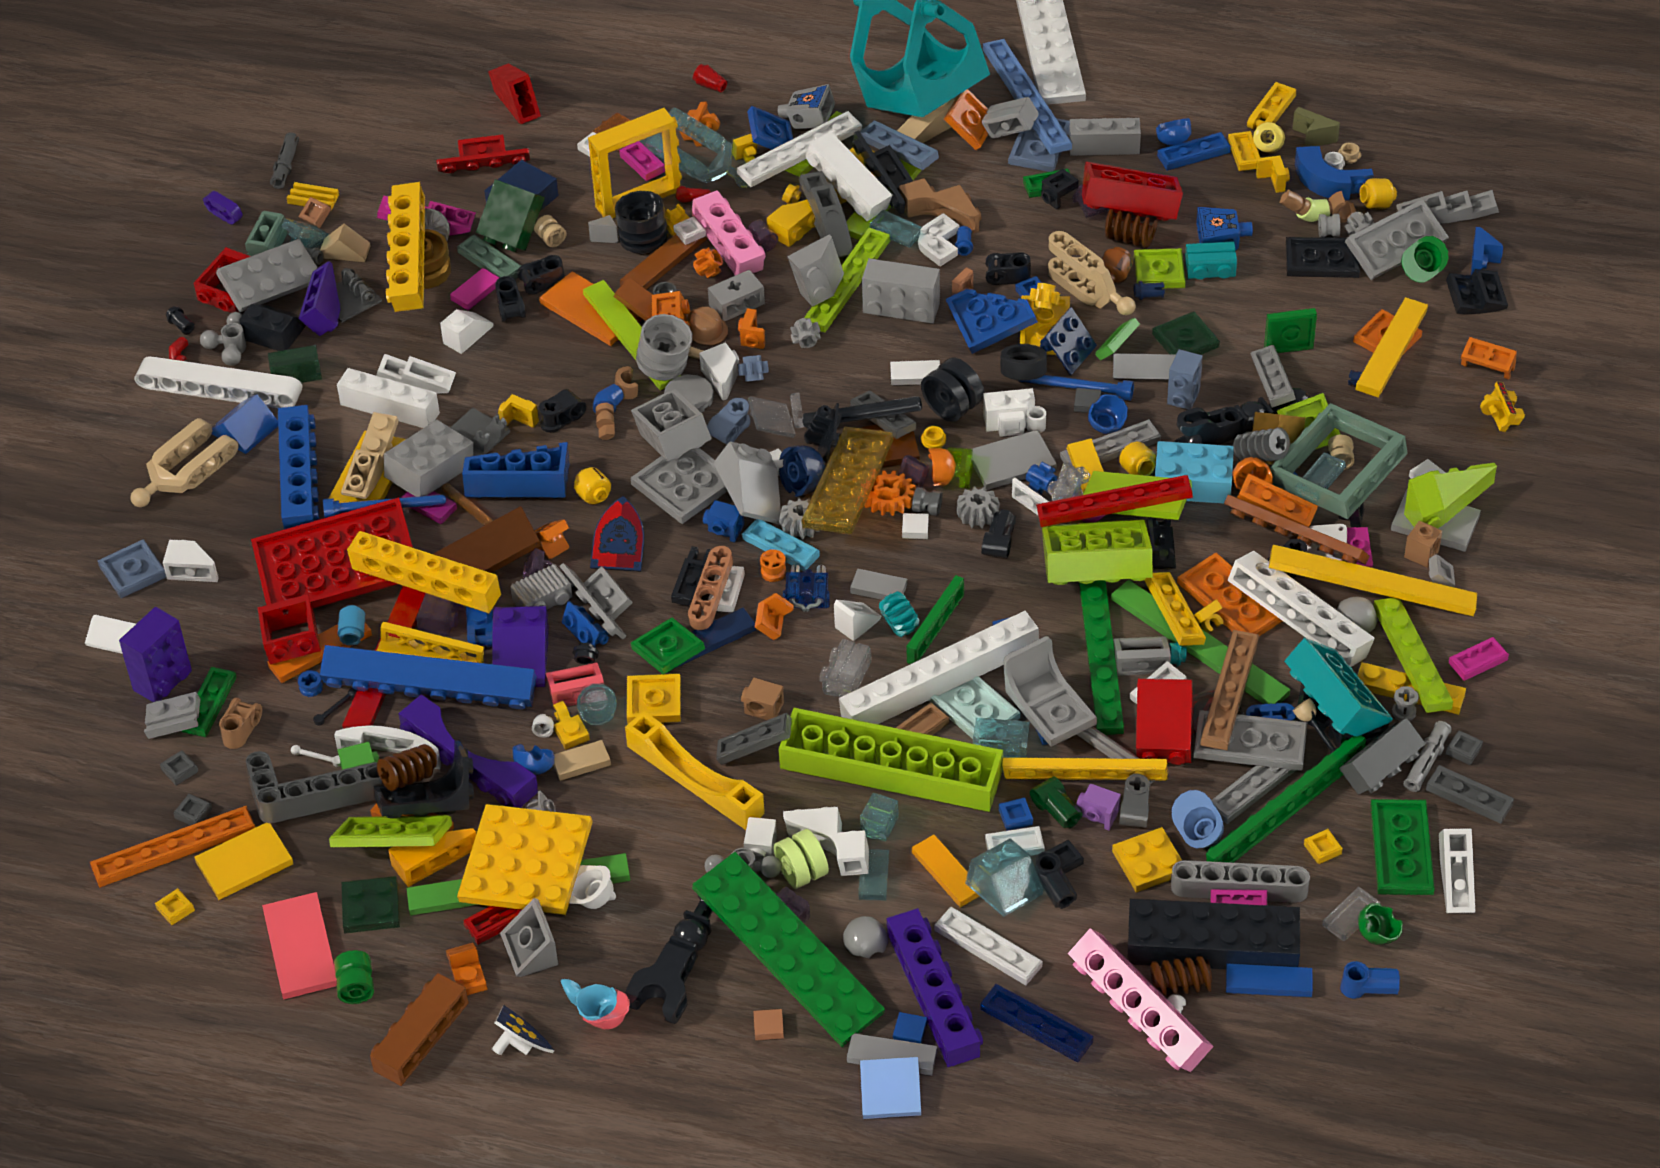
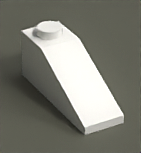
(1457, 870)

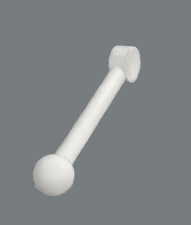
(296, 750)

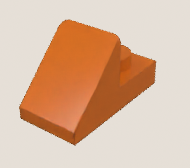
(552, 538)
(467, 968)

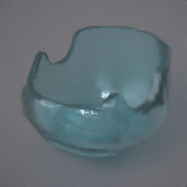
(596, 704)

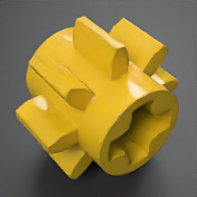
(1044, 296)

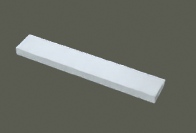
(795, 150)

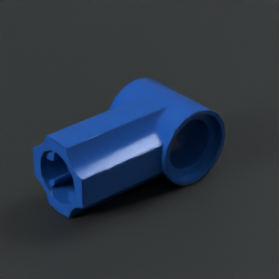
(1360, 979)

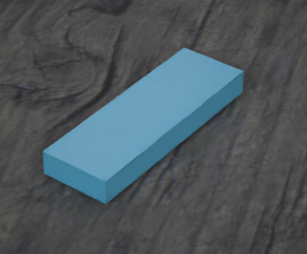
(769, 537)

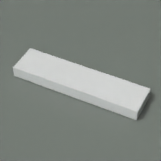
(988, 945)

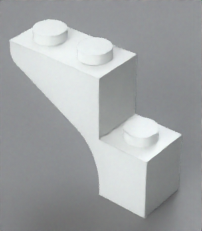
(826, 825)

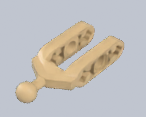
(1093, 280)
(194, 471)

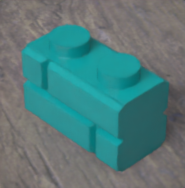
(1210, 260)

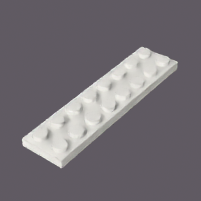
(1051, 51)

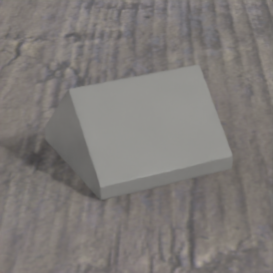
(530, 941)

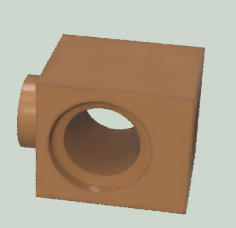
(1423, 543)
(762, 699)

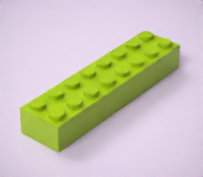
(892, 759)

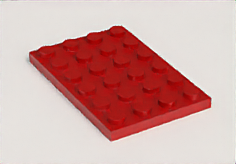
(316, 558)

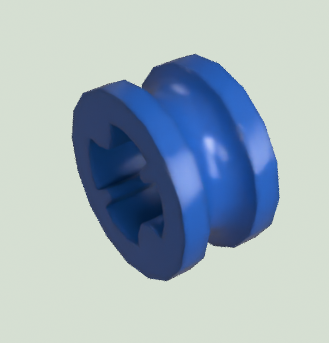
(305, 679)

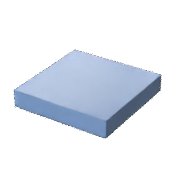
(890, 1087)

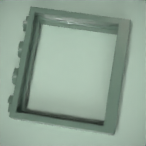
(1392, 451)

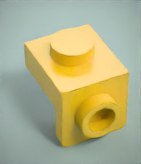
(1273, 168)
(519, 410)

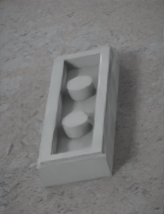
(1142, 366)
(872, 1048)

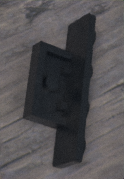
(885, 167)

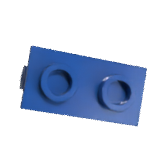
(582, 625)

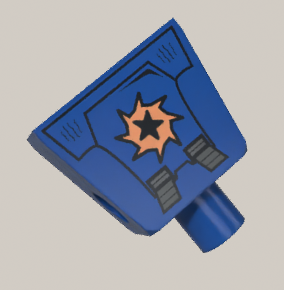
(1221, 225)

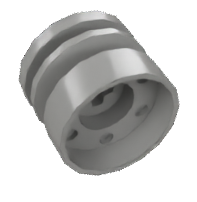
(663, 347)

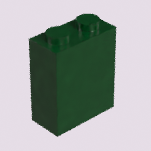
(509, 216)

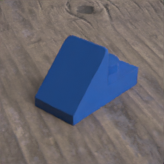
(1485, 250)

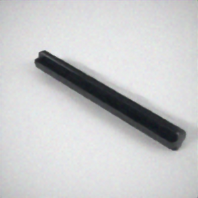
(873, 410)

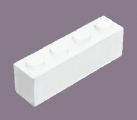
(848, 176)
(388, 397)

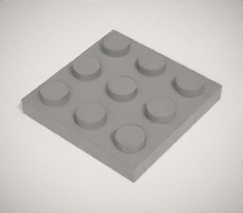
(682, 484)

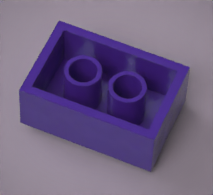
(155, 655)

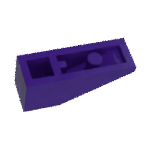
(321, 302)

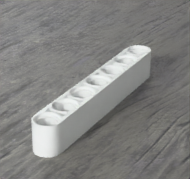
(217, 382)

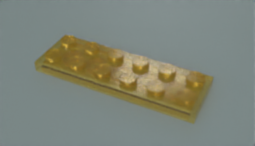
(847, 480)

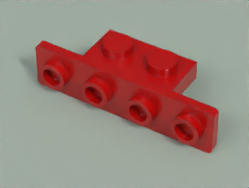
(482, 152)

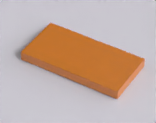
(568, 301)
(1239, 611)

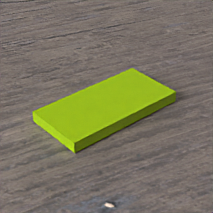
(1107, 481)
(391, 832)

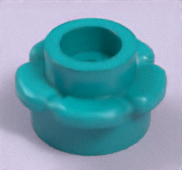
(1177, 653)

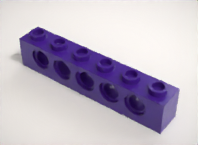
(954, 1046)

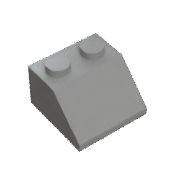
(817, 270)

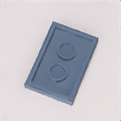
(1031, 152)

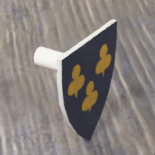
(518, 1034)

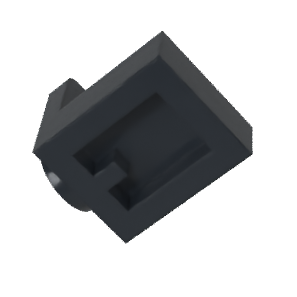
(1058, 186)

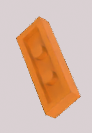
(1277, 500)

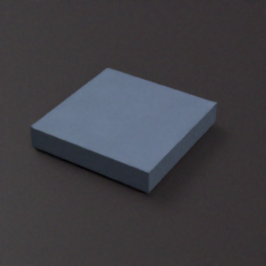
(132, 568)

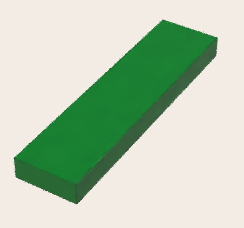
(935, 620)

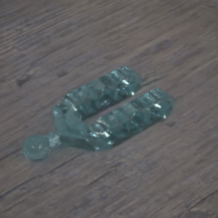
(720, 165)

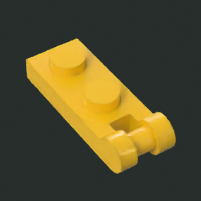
(1272, 105)

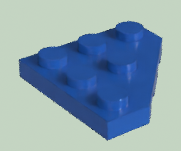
(988, 317)

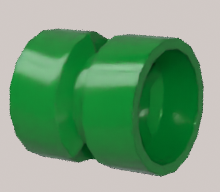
(354, 977)

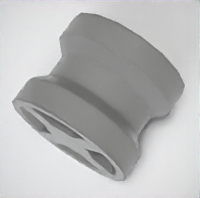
(1329, 225)

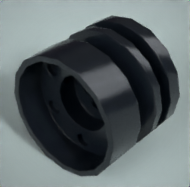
(641, 221)

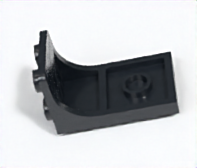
(441, 795)

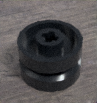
(952, 389)

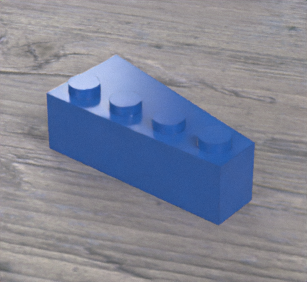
(518, 473)

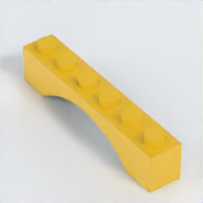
(796, 219)
(729, 796)

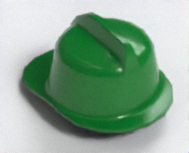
(1424, 259)

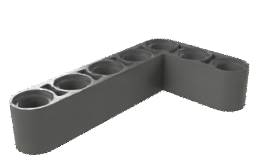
(307, 795)

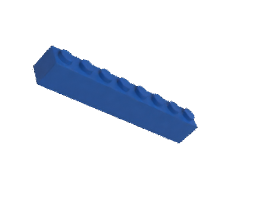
(428, 676)

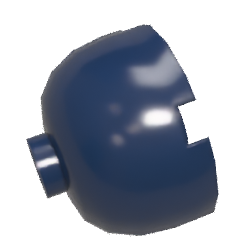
(801, 469)

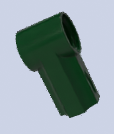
(1052, 797)

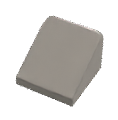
(603, 230)

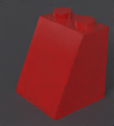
(1165, 720)

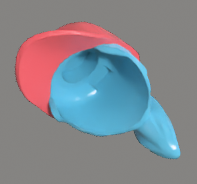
(598, 1004)

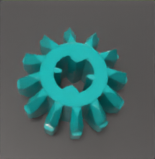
(899, 614)

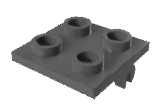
(482, 430)

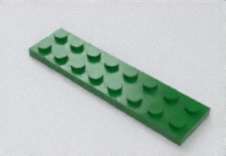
(788, 949)

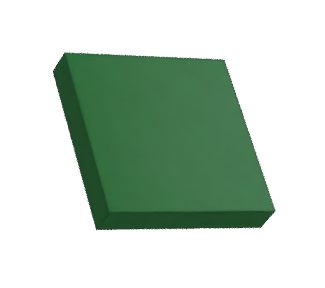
(1291, 330)
(667, 645)

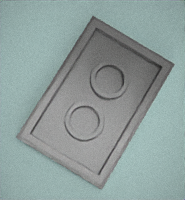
(1010, 459)
(1455, 532)

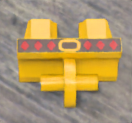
(1501, 407)

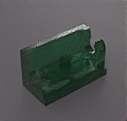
(296, 363)

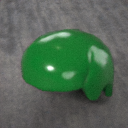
(1379, 924)

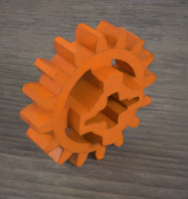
(891, 493)

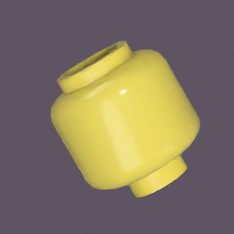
(1260, 137)

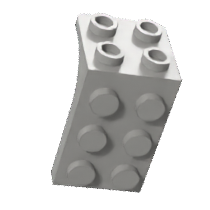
(1044, 694)

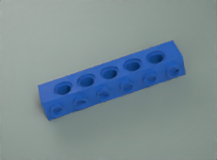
(296, 466)

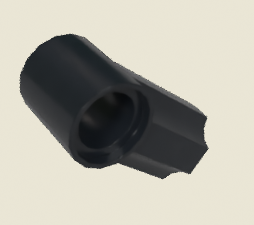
(999, 538)
(1054, 880)

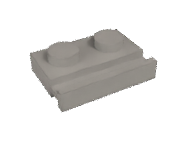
(172, 715)

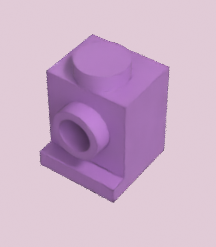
(1099, 805)

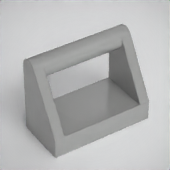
(1140, 661)

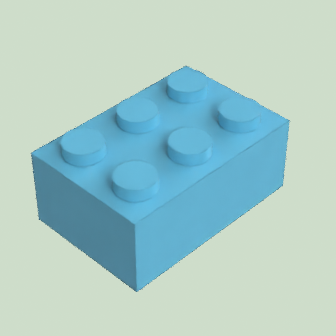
(1205, 464)

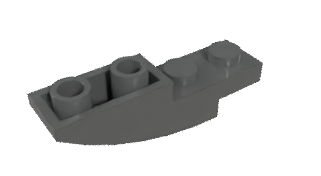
(827, 211)

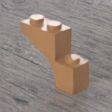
(953, 202)

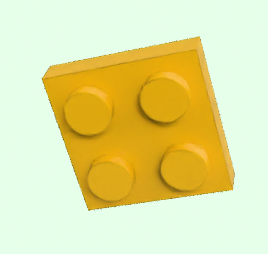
(655, 695)
(1147, 858)

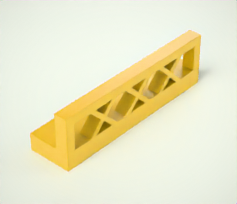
(407, 645)

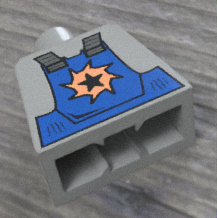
(808, 107)

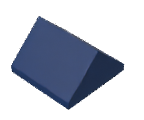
(247, 423)

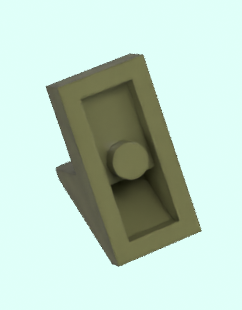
(1318, 129)

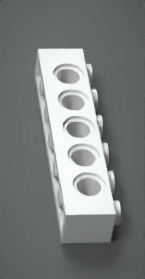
(1300, 607)

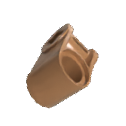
(239, 722)

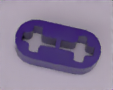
(222, 207)

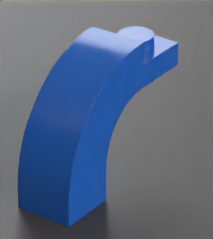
(1323, 178)

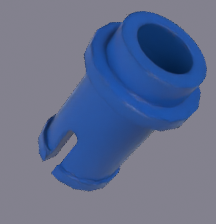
(963, 241)

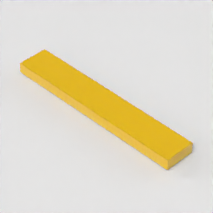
(1391, 347)
(1084, 768)

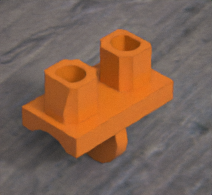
(703, 116)

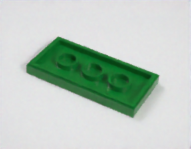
(1402, 847)

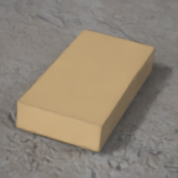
(581, 760)

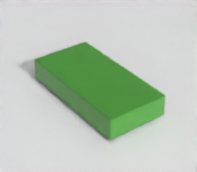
(1117, 338)

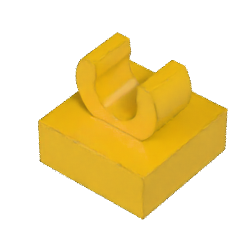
(744, 148)
(675, 216)
(1207, 614)

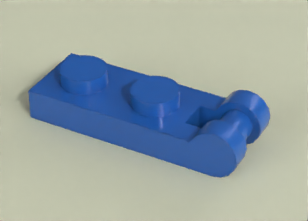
(479, 627)

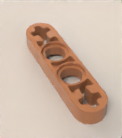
(710, 587)

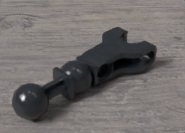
(1226, 423)
(673, 965)

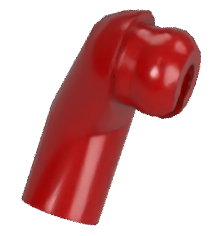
(176, 348)

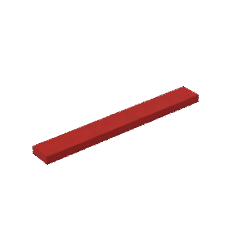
(368, 703)

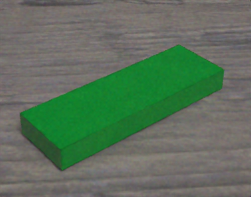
(212, 697)

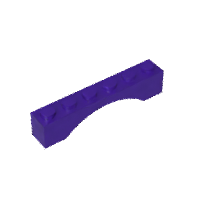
(506, 781)

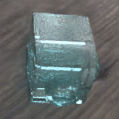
(879, 817)

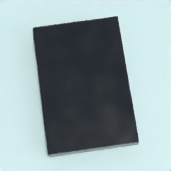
(1320, 258)

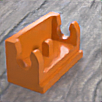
(1489, 356)

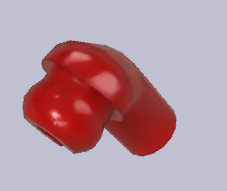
(688, 194)

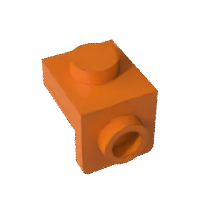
(749, 333)
(771, 615)

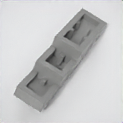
(1457, 206)

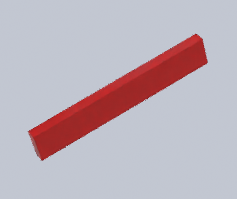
(1114, 500)

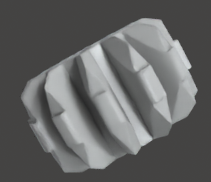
(977, 507)
(791, 519)

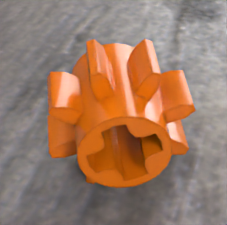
(708, 262)

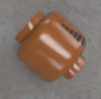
(1118, 263)

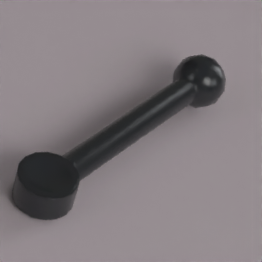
(319, 719)

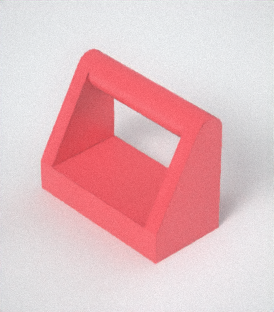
(569, 690)

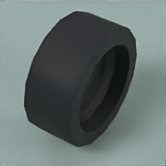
(1023, 362)

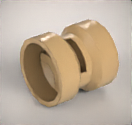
(551, 232)
(1342, 447)

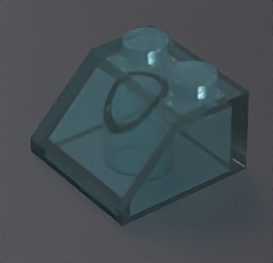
(1004, 877)

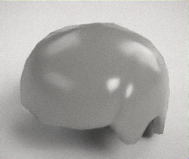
(1360, 612)
(865, 937)

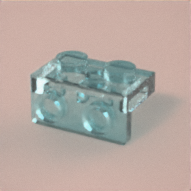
(1003, 734)

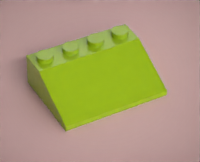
(1097, 552)

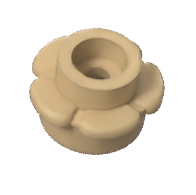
(1350, 152)

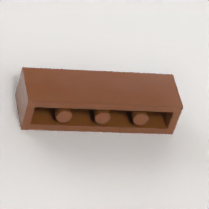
(418, 1029)

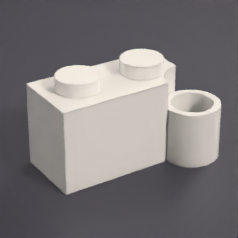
(1013, 402)

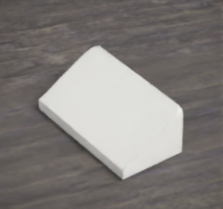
(1026, 495)
(106, 632)

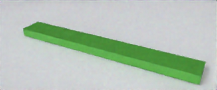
(1212, 653)
(444, 894)

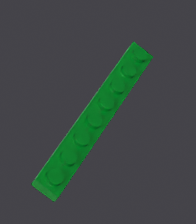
(1101, 657)
(1285, 805)

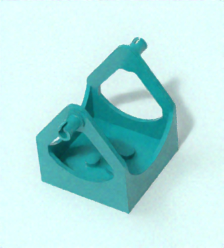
(928, 71)

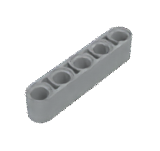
(1197, 879)

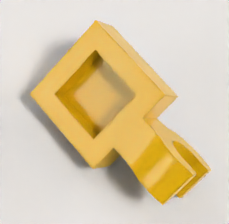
(569, 729)

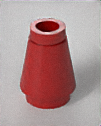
(709, 78)

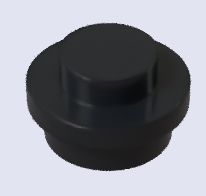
(585, 653)

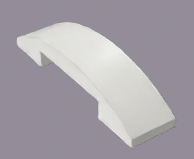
(382, 738)

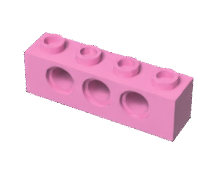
(728, 233)

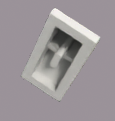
(854, 618)

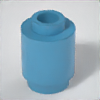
(351, 625)

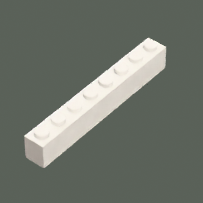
(939, 671)

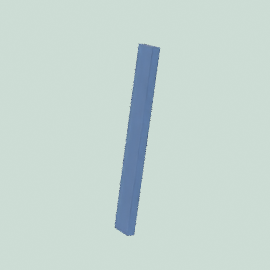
(1021, 86)

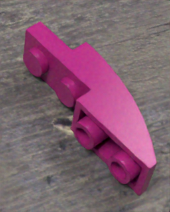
(459, 220)

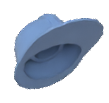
(1197, 819)

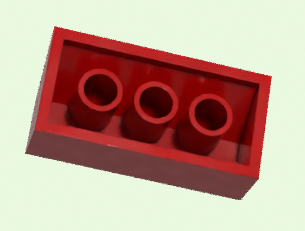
(1131, 191)

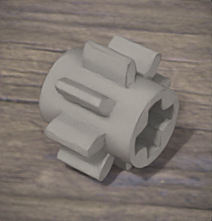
(1358, 222)
(805, 333)

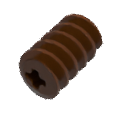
(1130, 229)
(407, 767)
(1181, 976)

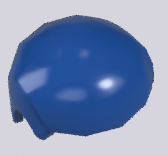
(1174, 132)
(1108, 414)
(536, 760)

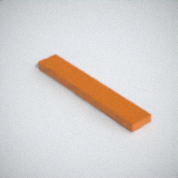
(171, 846)

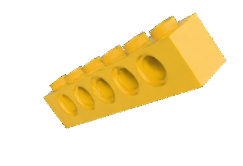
(406, 247)
(424, 572)

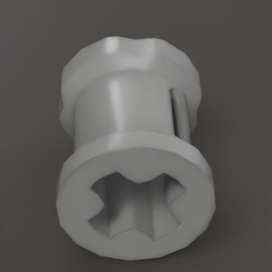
(1398, 707)

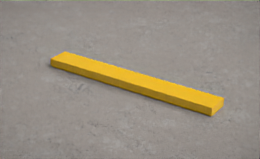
(1373, 580)

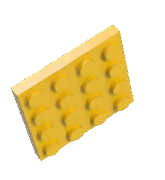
(525, 857)

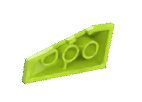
(1440, 496)

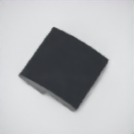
(1476, 292)

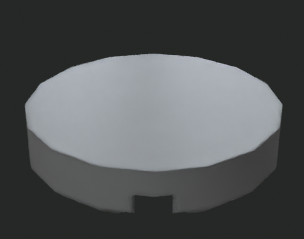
(694, 389)

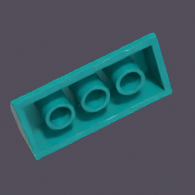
(1336, 688)

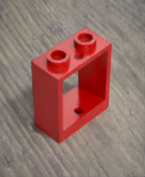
(208, 280)
(273, 619)

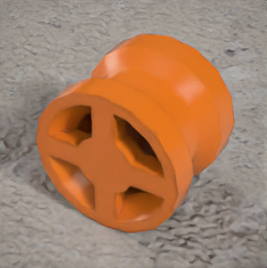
(773, 565)

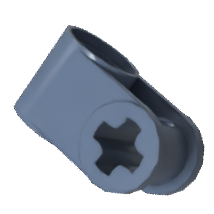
(730, 421)

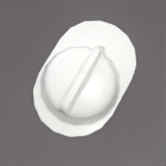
(592, 887)

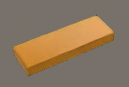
(944, 869)

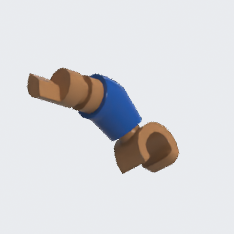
(607, 400)

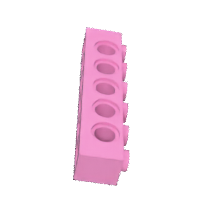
(1191, 1045)

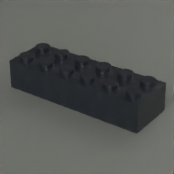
(1214, 931)

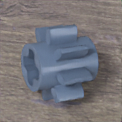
(753, 368)

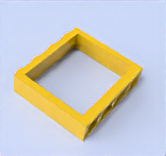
(624, 135)

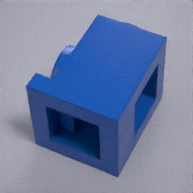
(724, 520)

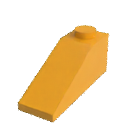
(419, 862)

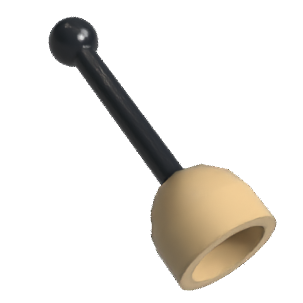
(1306, 712)

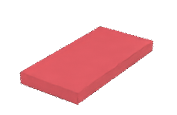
(300, 945)

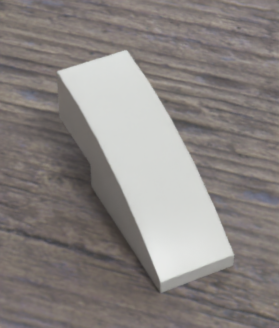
(416, 373)

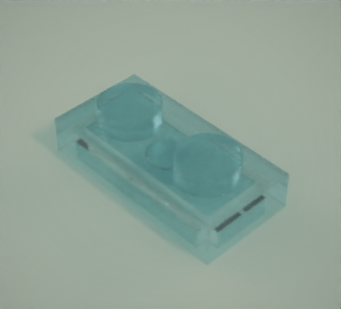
(900, 230)

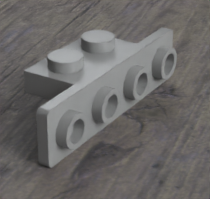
(603, 594)

